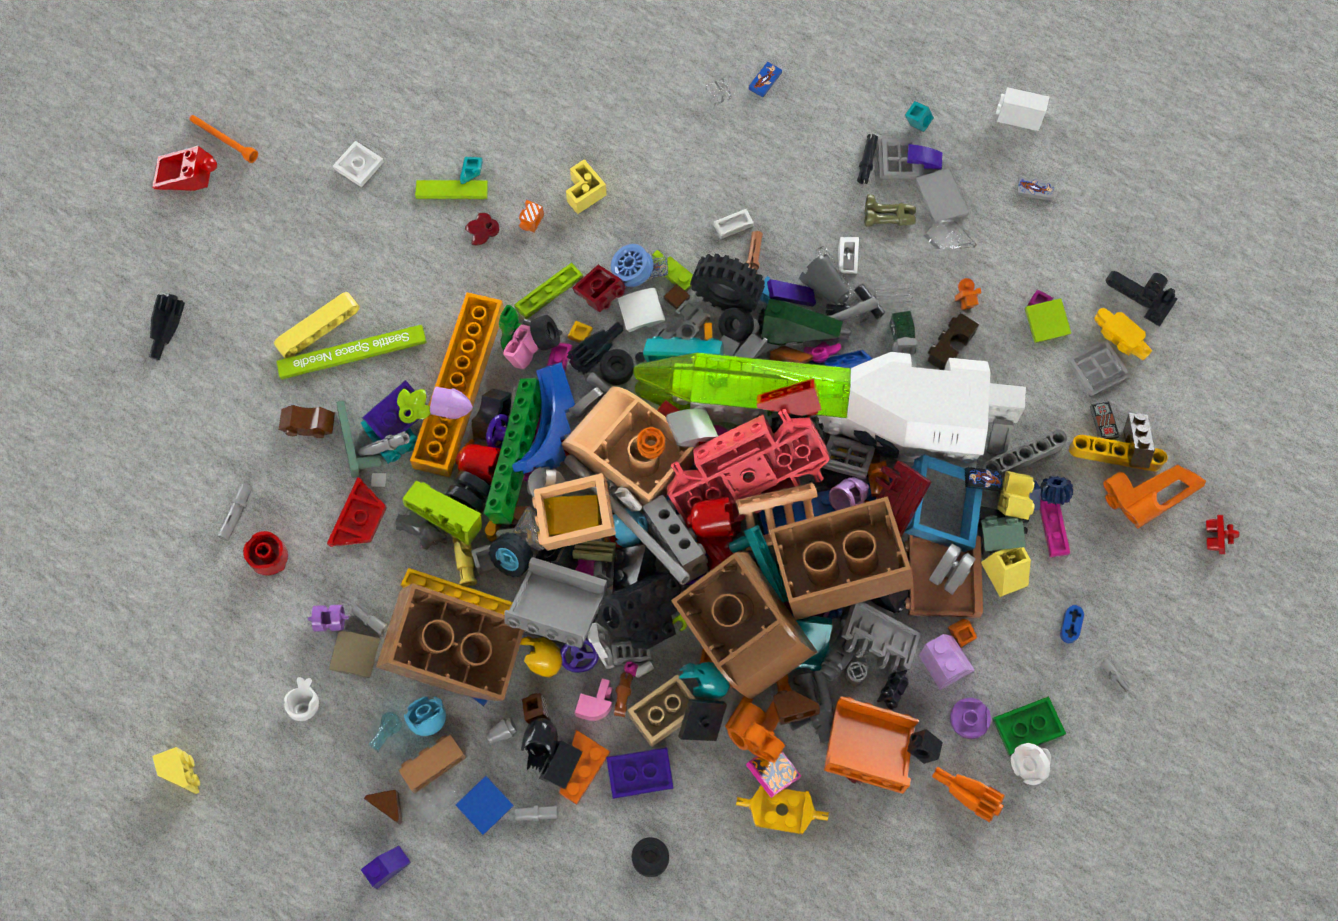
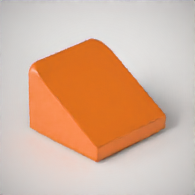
(962, 632)

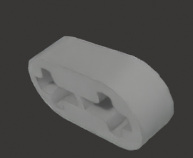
(587, 402)

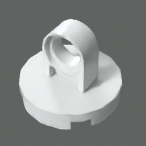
(542, 478)
(1031, 763)

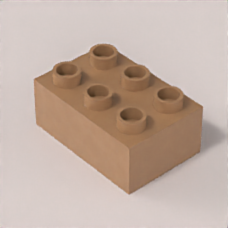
(841, 558)

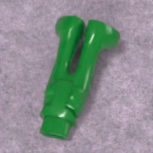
(508, 324)

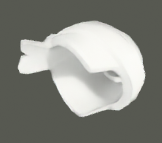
(301, 702)

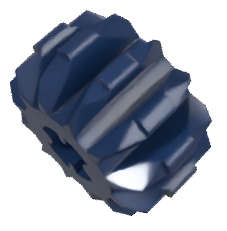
(1056, 490)

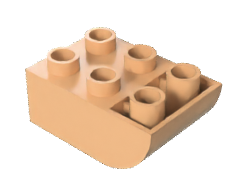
(608, 445)

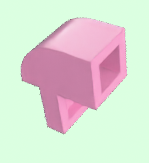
(597, 707)

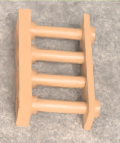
(769, 500)

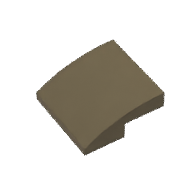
(354, 654)

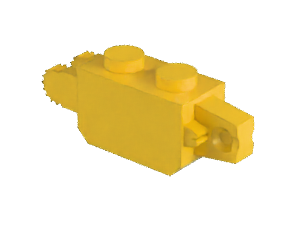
(1123, 333)

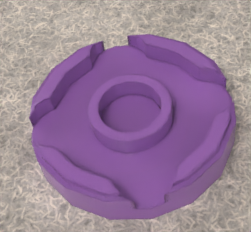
(970, 718)

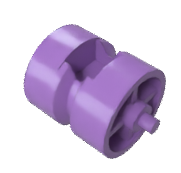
(326, 618)

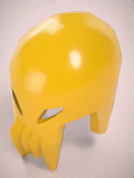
(545, 659)

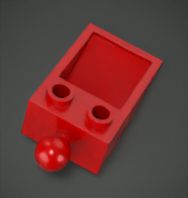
(184, 170)

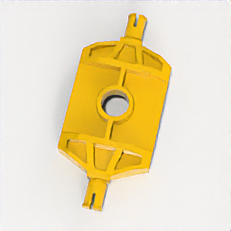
(799, 808)

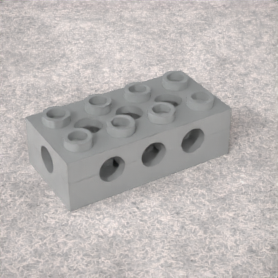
(673, 535)

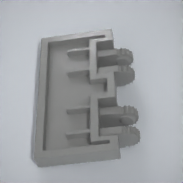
(885, 637)

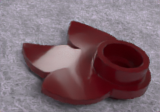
(481, 228)

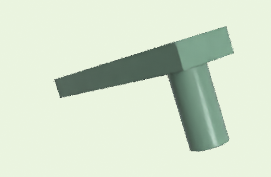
(355, 464)

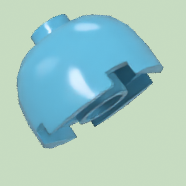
(625, 536)
(426, 716)

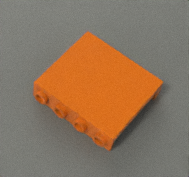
(870, 744)

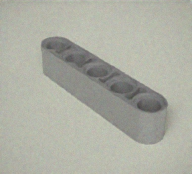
(1030, 450)

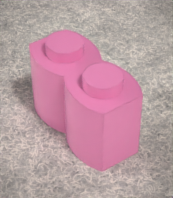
(521, 347)

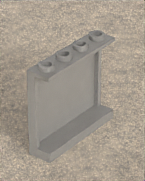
(556, 602)

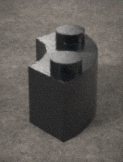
(492, 404)

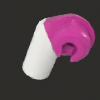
(638, 670)

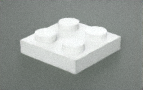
(358, 164)

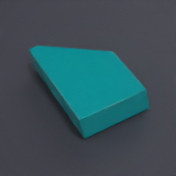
(471, 168)

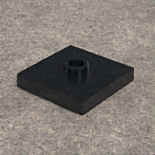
(702, 720)

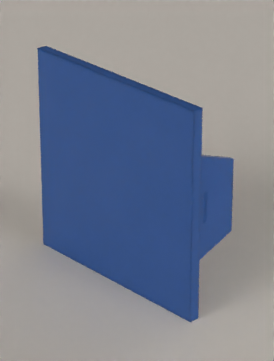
(484, 805)

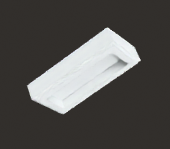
(733, 223)

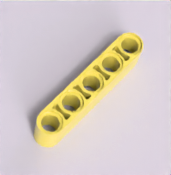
(316, 325)

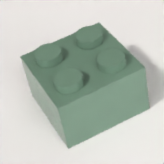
(1003, 533)

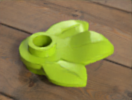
(413, 402)

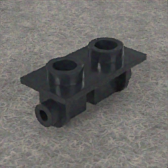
(1161, 307)
(894, 689)

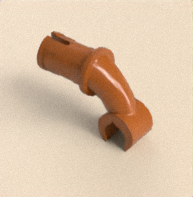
(623, 691)

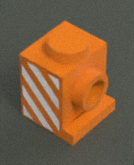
(531, 216)

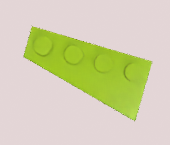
(443, 512)

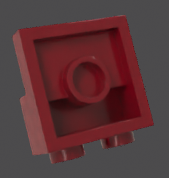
(599, 288)

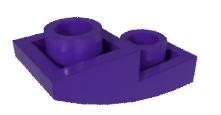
(924, 155)

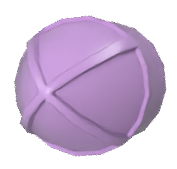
(449, 403)
(848, 493)

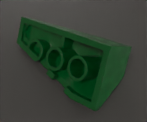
(792, 323)

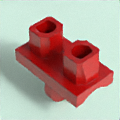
(1218, 543)

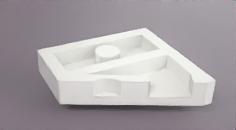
(600, 640)

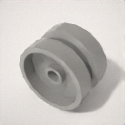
(952, 569)

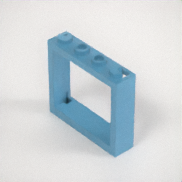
(970, 511)

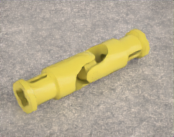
(464, 562)

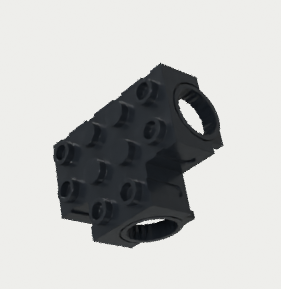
(644, 610)

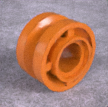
(651, 434)

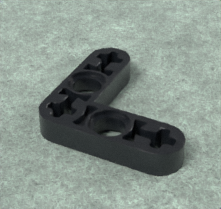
(1145, 295)

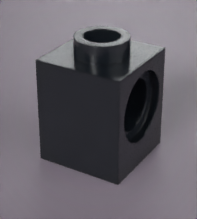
(924, 746)

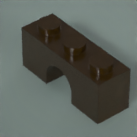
(960, 330)
(1139, 435)

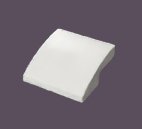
(641, 309)

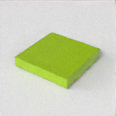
(1047, 320)

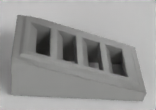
(626, 645)

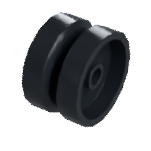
(469, 491)

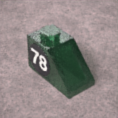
(902, 325)

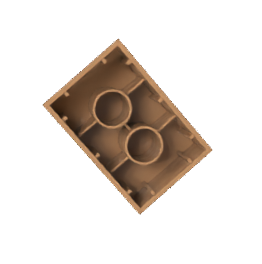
(450, 644)

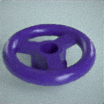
(499, 432)
(579, 657)

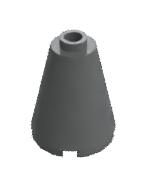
(825, 280)

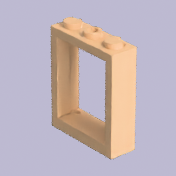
(579, 536)

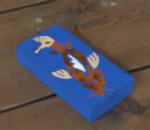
(765, 79)

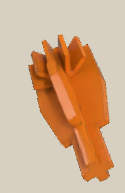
(973, 794)

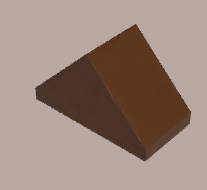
(388, 803)

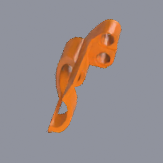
(1140, 502)
(754, 729)

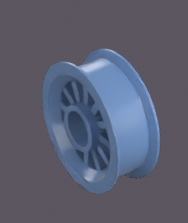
(632, 265)

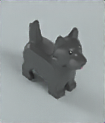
(421, 528)

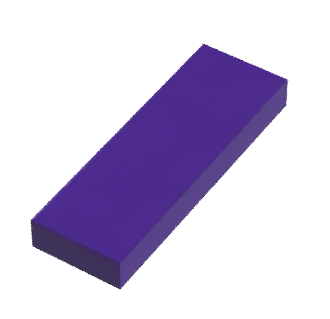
(791, 293)

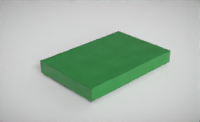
(1031, 724)

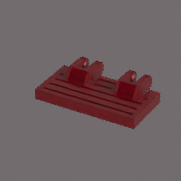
(903, 492)

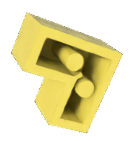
(587, 188)
(1014, 497)

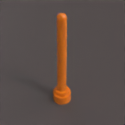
(248, 153)

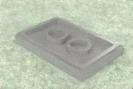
(941, 196)

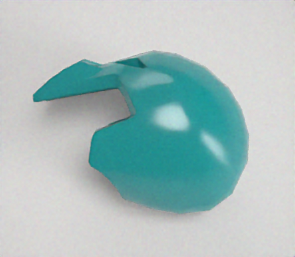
(710, 680)

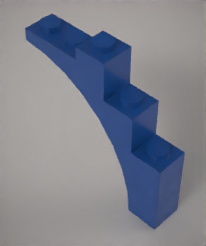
(556, 401)

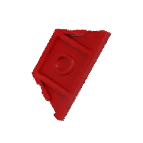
(358, 517)

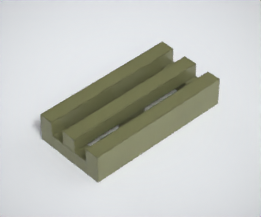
(595, 551)

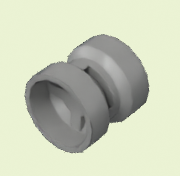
(856, 673)

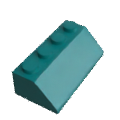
(661, 348)

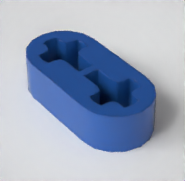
(1067, 622)

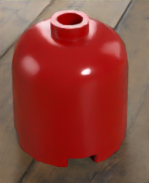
(479, 461)
(712, 518)

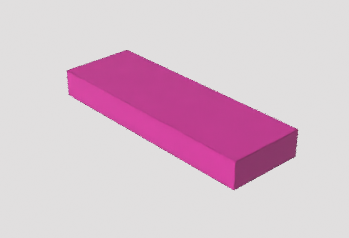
(1054, 529)

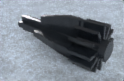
(164, 322)
(592, 348)

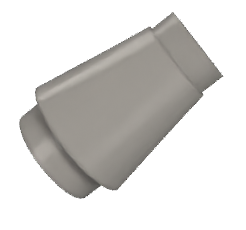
(503, 730)

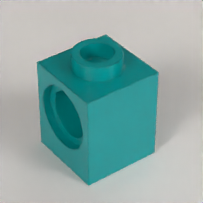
(919, 116)

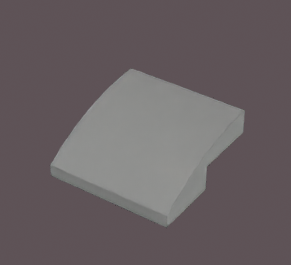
(691, 427)

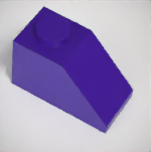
(385, 866)

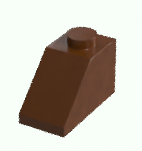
(794, 706)

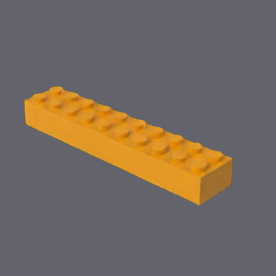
(461, 370)

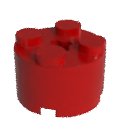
(257, 557)

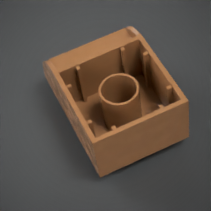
(744, 625)

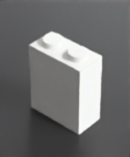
(1022, 108)

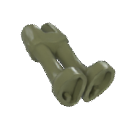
(903, 212)

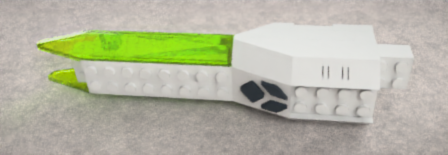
(877, 403)

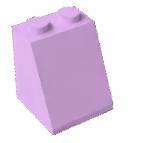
(945, 660)

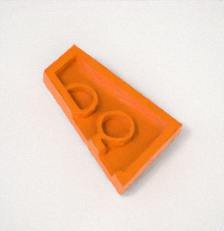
(587, 767)

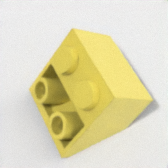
(1008, 570)
(177, 769)

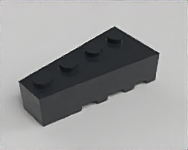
(629, 567)

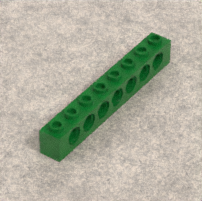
(516, 443)

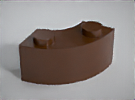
(306, 421)

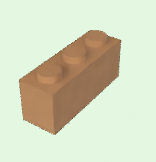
(431, 763)

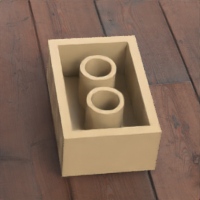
(661, 710)

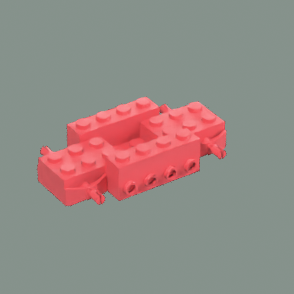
(752, 447)

